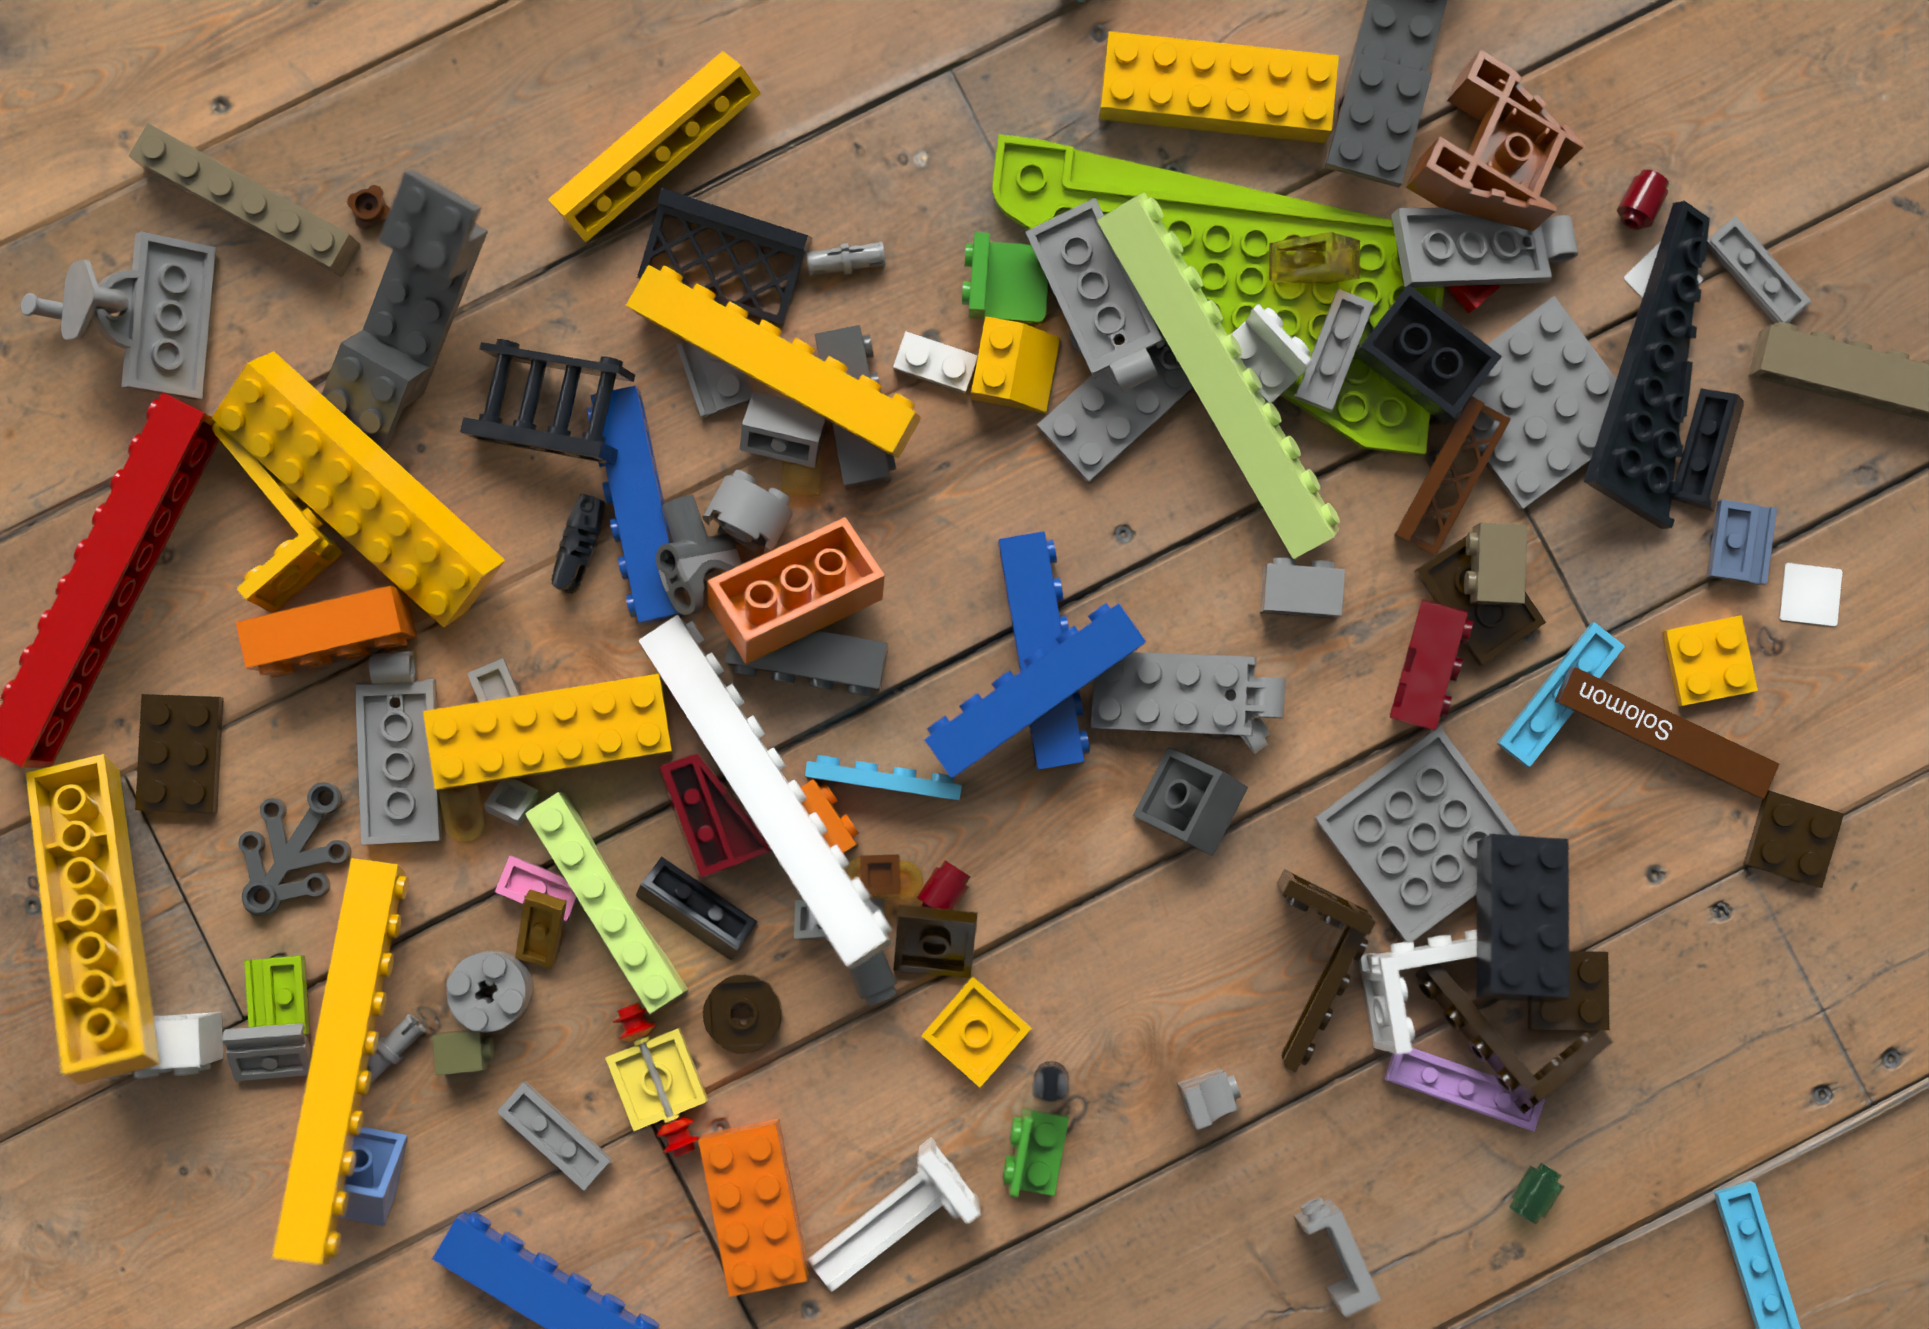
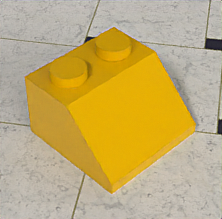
(1015, 365)

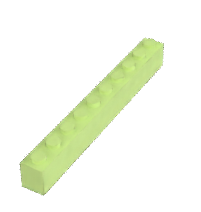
(1219, 375)

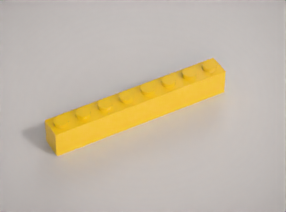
(774, 361)

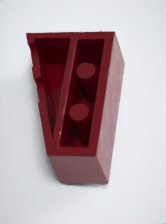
(1431, 664)
(709, 818)

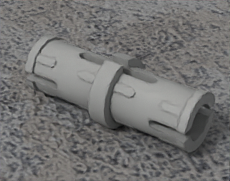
(846, 258)
(392, 1047)

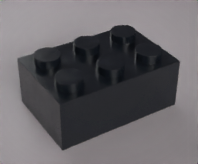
(1427, 355)

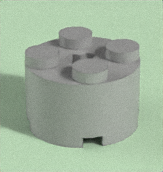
(749, 512)
(473, 975)

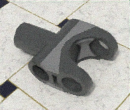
(692, 556)

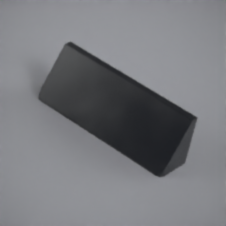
(1708, 448)
(696, 908)

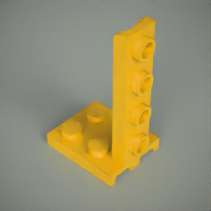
(295, 560)

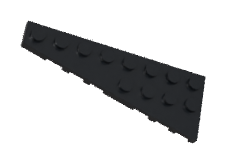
(1652, 390)

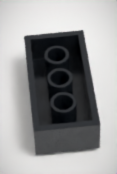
(1523, 918)

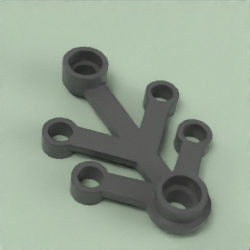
(288, 854)

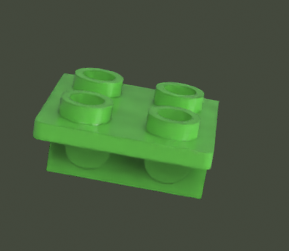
(1037, 1152)

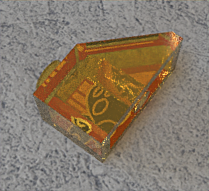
(1315, 259)

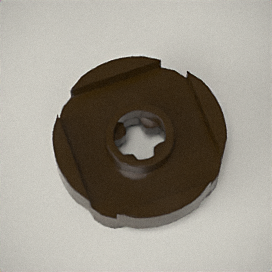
(727, 1029)

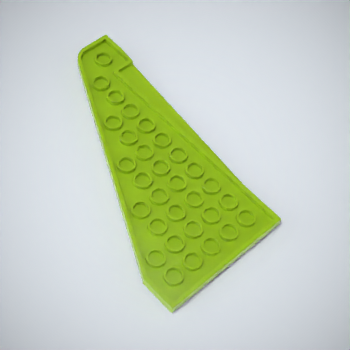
(1227, 242)

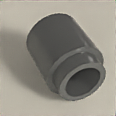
(874, 979)

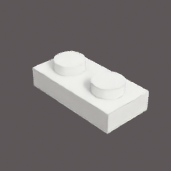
(935, 362)

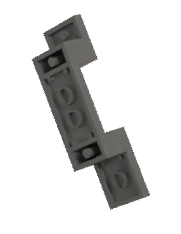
(1385, 89)
(413, 308)

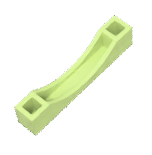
(604, 902)

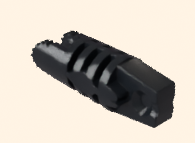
(578, 543)
(1051, 1082)

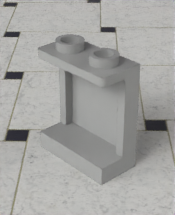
(1358, 1288)

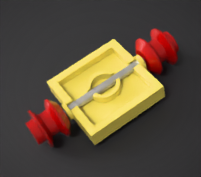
(656, 1079)

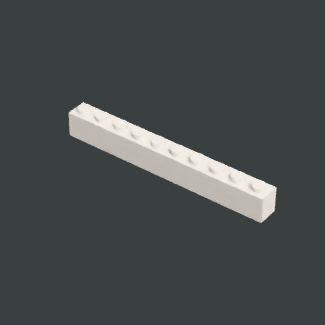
(766, 793)

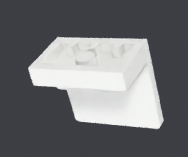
(1271, 352)

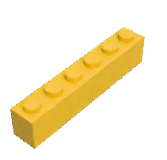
(654, 146)

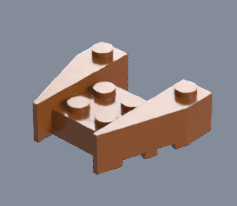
(1508, 156)

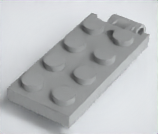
(1465, 250)
(1096, 295)
(1185, 694)
(393, 754)

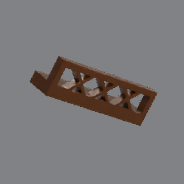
(1441, 466)

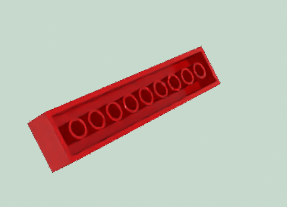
(104, 582)

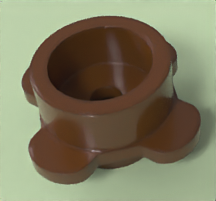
(359, 201)

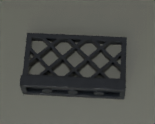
(736, 225)

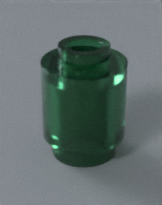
(1536, 1193)

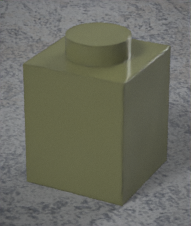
(462, 1051)

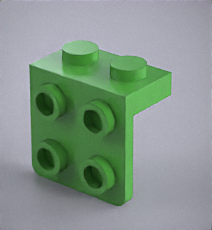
(1004, 281)

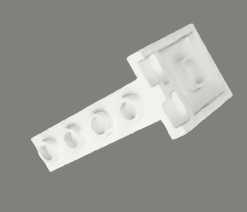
(1387, 991)
(895, 1216)

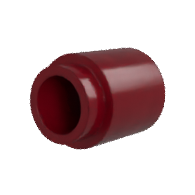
(1643, 199)
(944, 887)

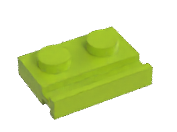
(277, 991)

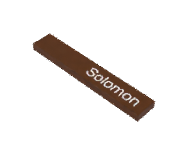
(1666, 732)

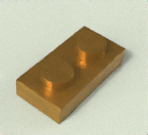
(540, 929)

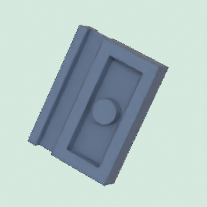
(1742, 542)

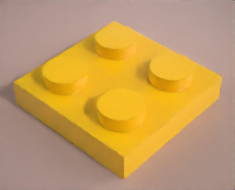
(1710, 660)
(976, 1031)

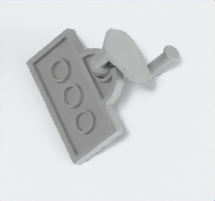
(160, 317)

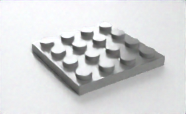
(1555, 398)
(1416, 833)

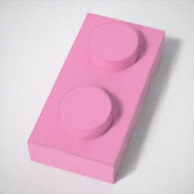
(522, 875)

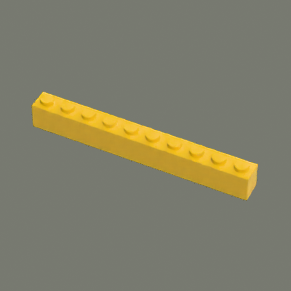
(340, 1063)

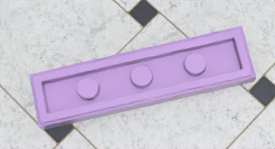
(1459, 1086)

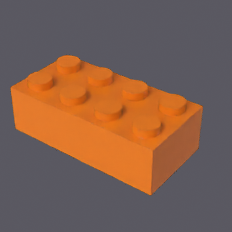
(795, 590)
(327, 630)
(754, 1207)

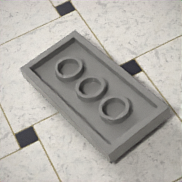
(1104, 421)

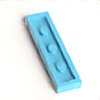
(1542, 716)
(867, 775)
(1756, 1257)

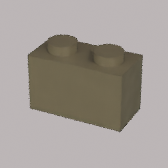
(1496, 564)

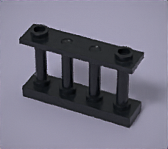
(557, 438)

